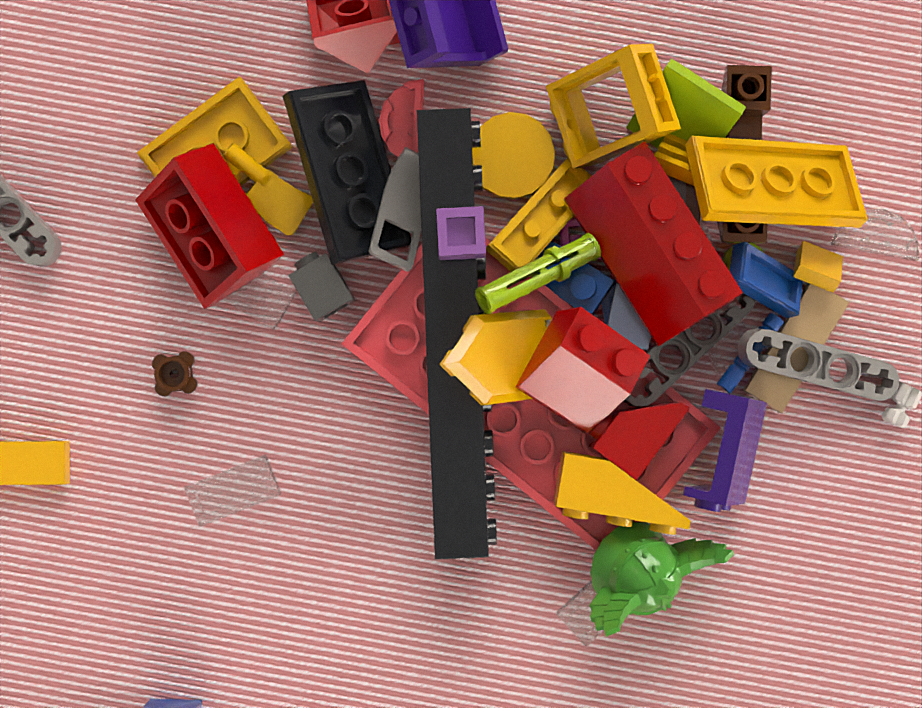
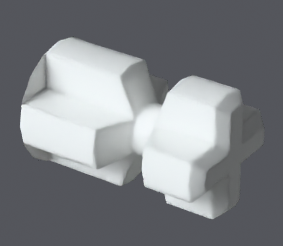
(905, 398)

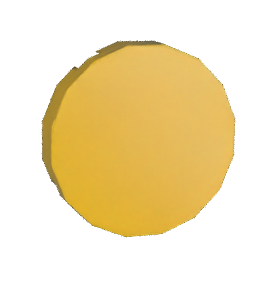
(514, 155)

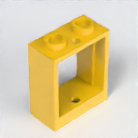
(647, 94)

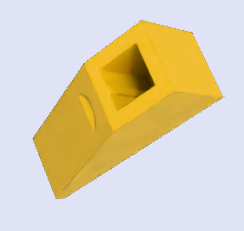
(602, 488)

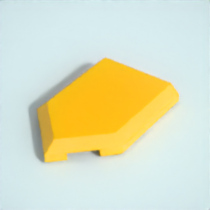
(495, 354)

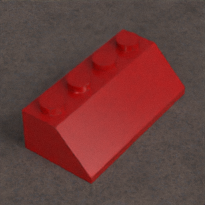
(652, 244)

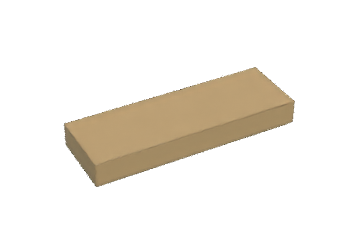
(816, 320)

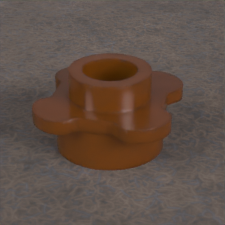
(165, 365)

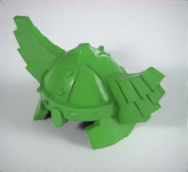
(643, 573)

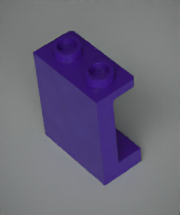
(448, 32)
(735, 453)

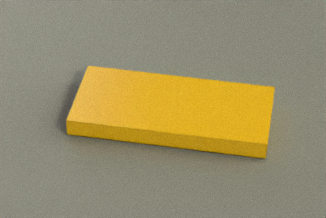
(775, 182)

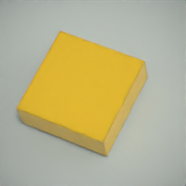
(818, 266)

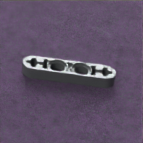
(690, 349)

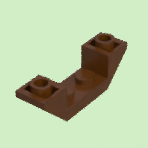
(751, 88)

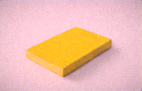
(223, 119)

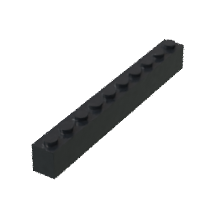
(455, 417)

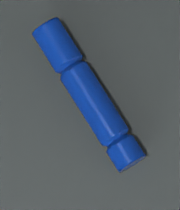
(737, 370)

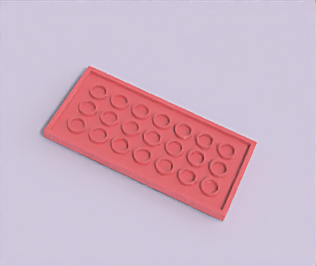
(524, 432)

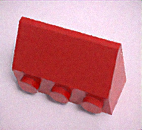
(208, 224)

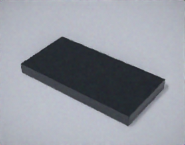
(343, 166)

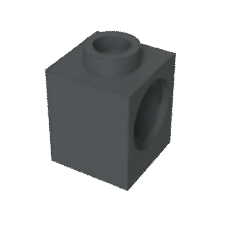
(321, 286)

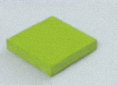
(698, 105)

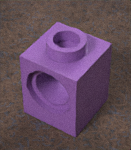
(461, 233)

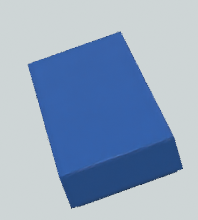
(766, 280)

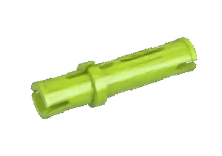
(579, 253)

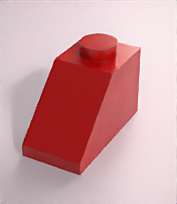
(636, 434)

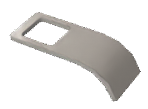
(400, 207)

